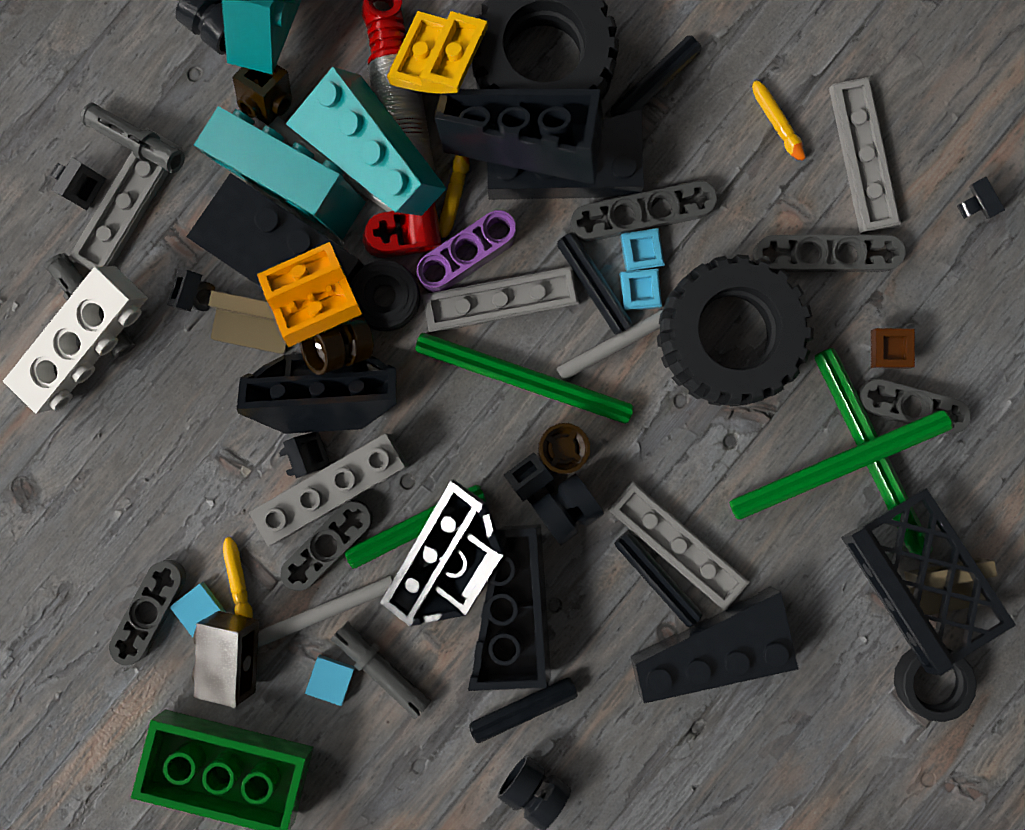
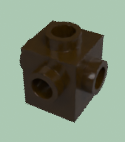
(262, 93)

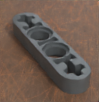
(641, 205)
(828, 252)

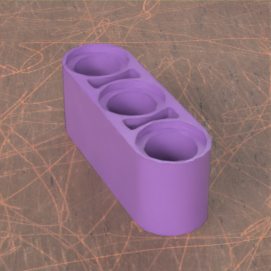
(476, 235)

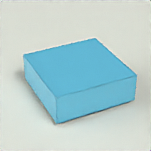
(642, 250)
(640, 289)
(196, 606)
(330, 680)

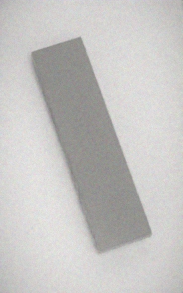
(864, 155)
(120, 211)
(500, 300)
(678, 545)

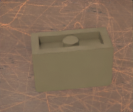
(245, 323)
(962, 584)

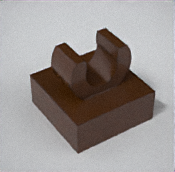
(892, 348)

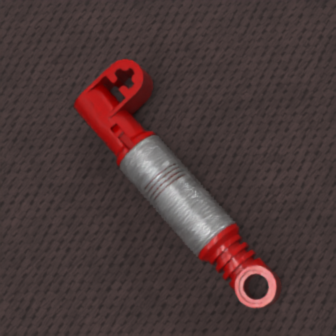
(407, 108)

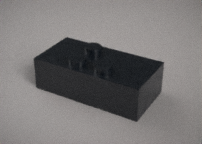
(257, 233)

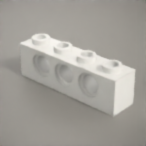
(34, 373)

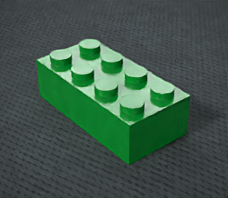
(222, 772)

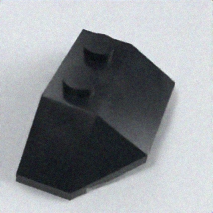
(299, 401)
(447, 561)

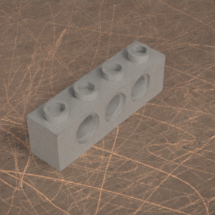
(328, 489)

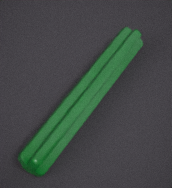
(394, 536)

